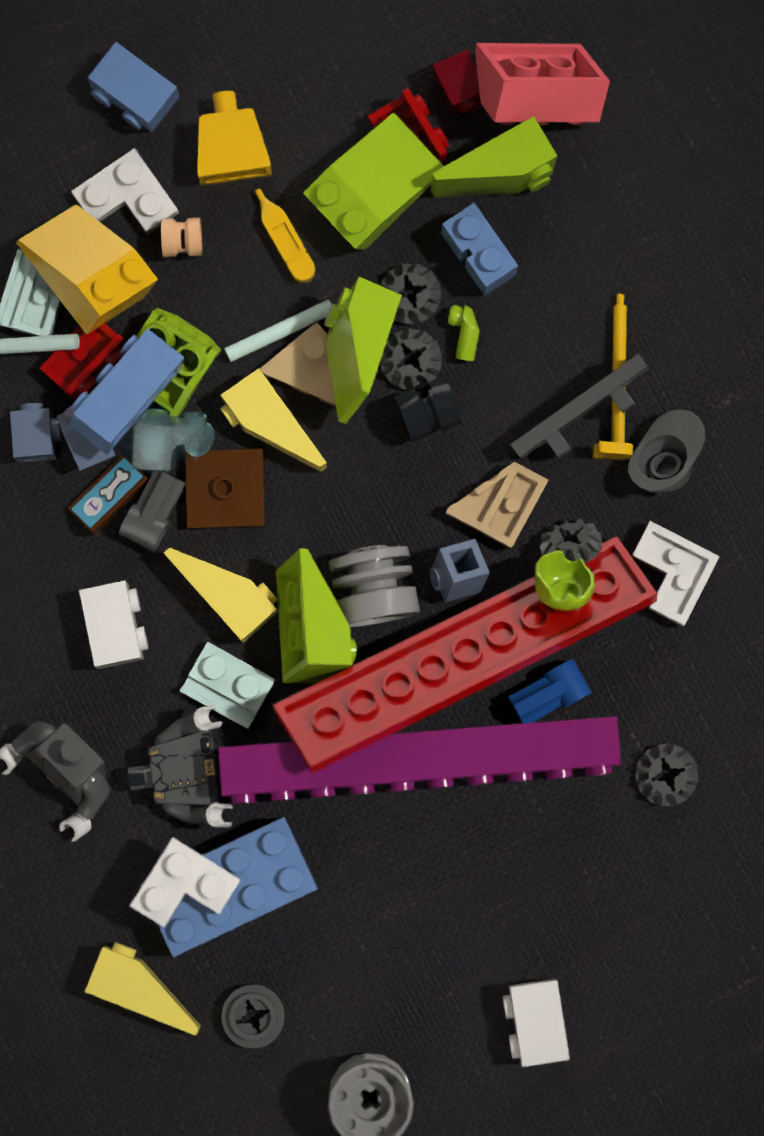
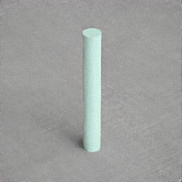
(278, 331)
(39, 343)

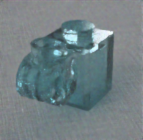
(159, 434)

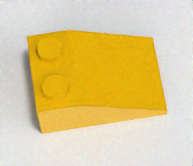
(87, 267)

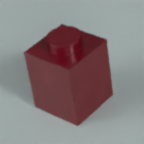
(458, 83)

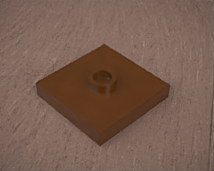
(225, 489)

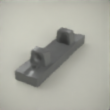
(610, 386)

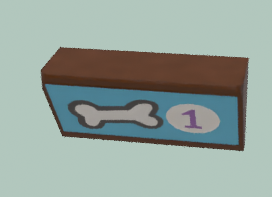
(108, 494)

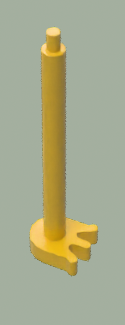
(617, 448)

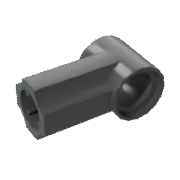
(148, 518)

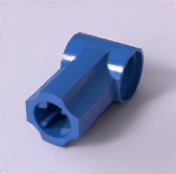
(557, 689)

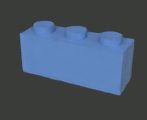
(125, 390)

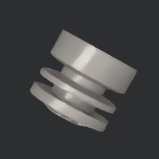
(374, 585)
(394, 1097)

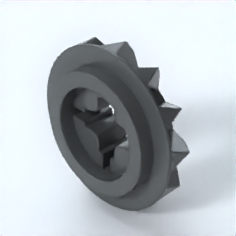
(426, 301)
(408, 376)
(587, 537)
(660, 792)
(244, 1033)

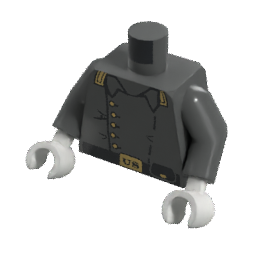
(67, 764)
(184, 771)

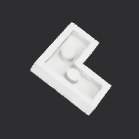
(127, 183)
(685, 568)
(182, 873)

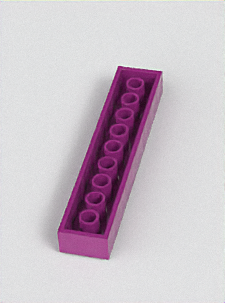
(425, 757)

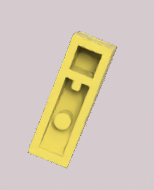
(265, 416)
(231, 596)
(134, 986)

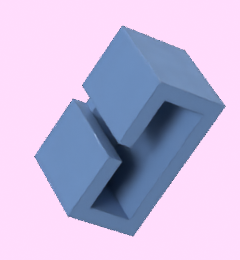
(133, 87)
(489, 259)

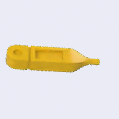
(286, 240)

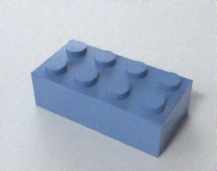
(270, 876)

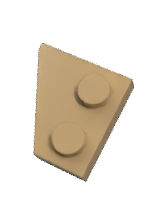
(304, 365)
(501, 504)

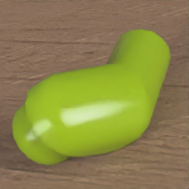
(468, 331)

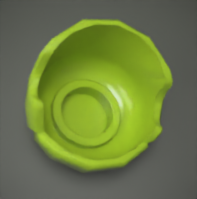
(563, 582)

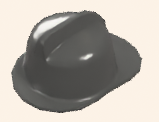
(667, 452)

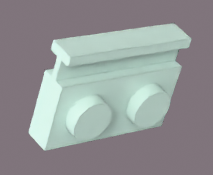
(28, 300)
(228, 684)

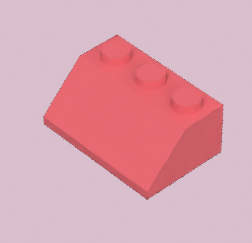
(540, 82)

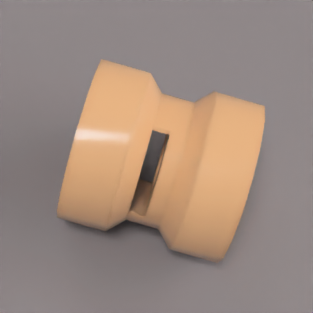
(173, 241)

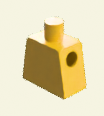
(230, 143)

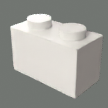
(113, 624)
(537, 1023)

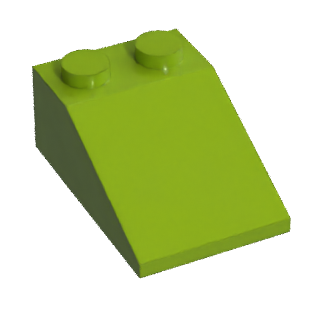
(503, 165)
(374, 182)
(357, 341)
(311, 624)

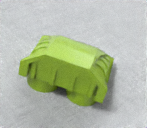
(195, 347)

